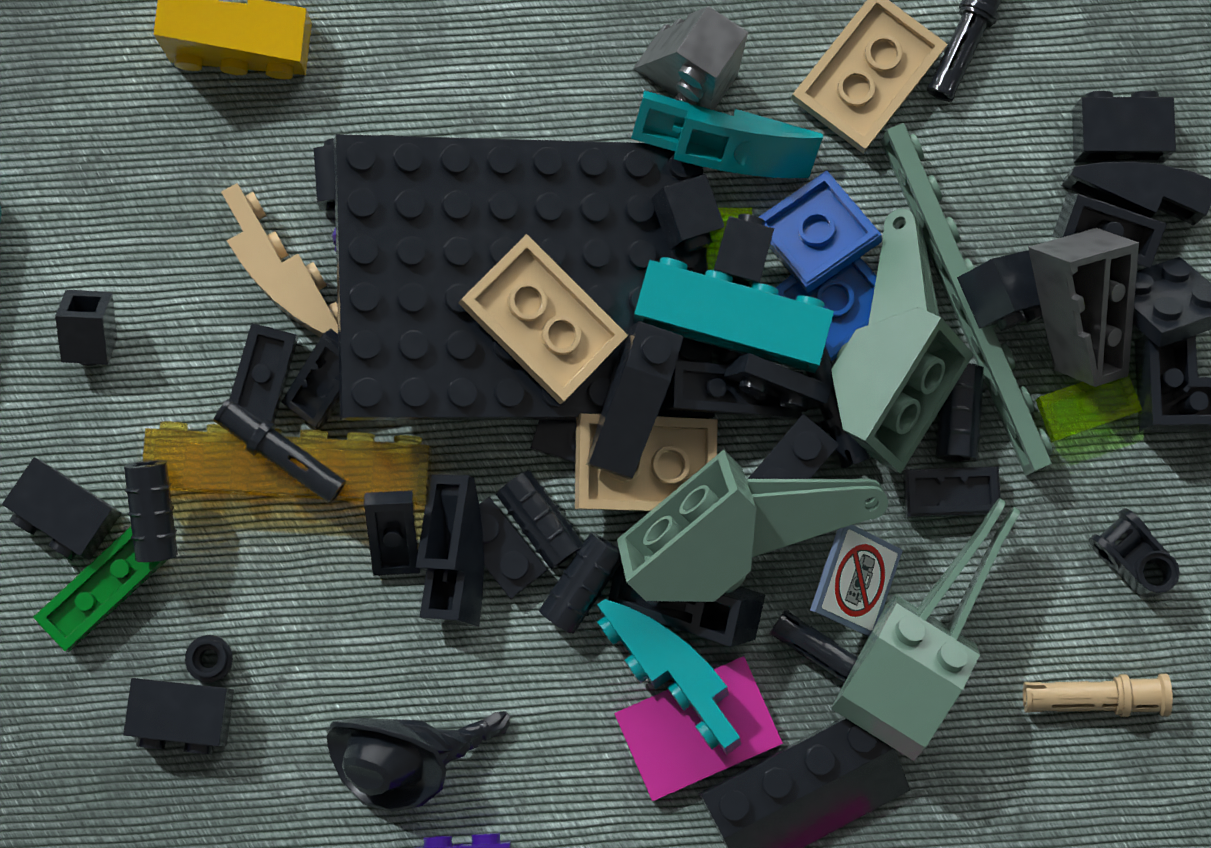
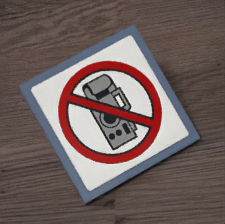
(856, 579)

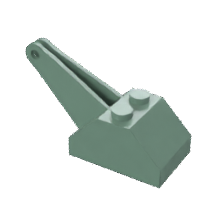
(906, 358)
(718, 520)
(914, 662)

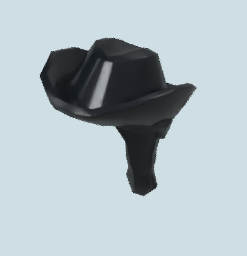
(402, 761)

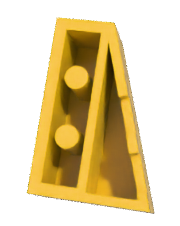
(234, 36)

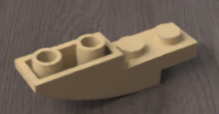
(287, 283)

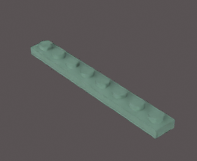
(941, 241)

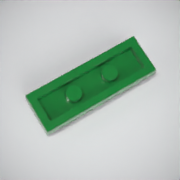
(95, 593)

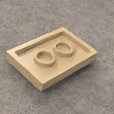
(869, 72)
(543, 319)
(669, 459)

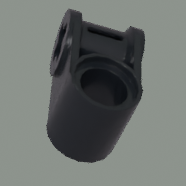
(1134, 552)

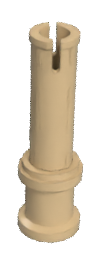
(1119, 695)

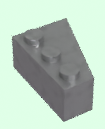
(695, 57)
(1087, 302)

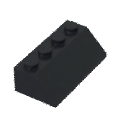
(806, 789)

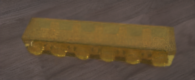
(221, 465)

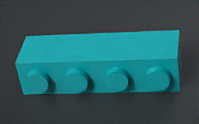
(734, 315)

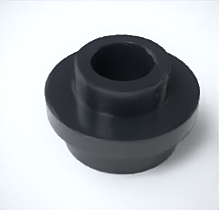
(194, 655)

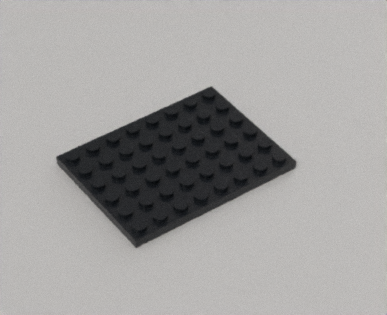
(436, 216)

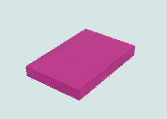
(672, 750)

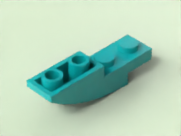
(726, 142)
(662, 656)

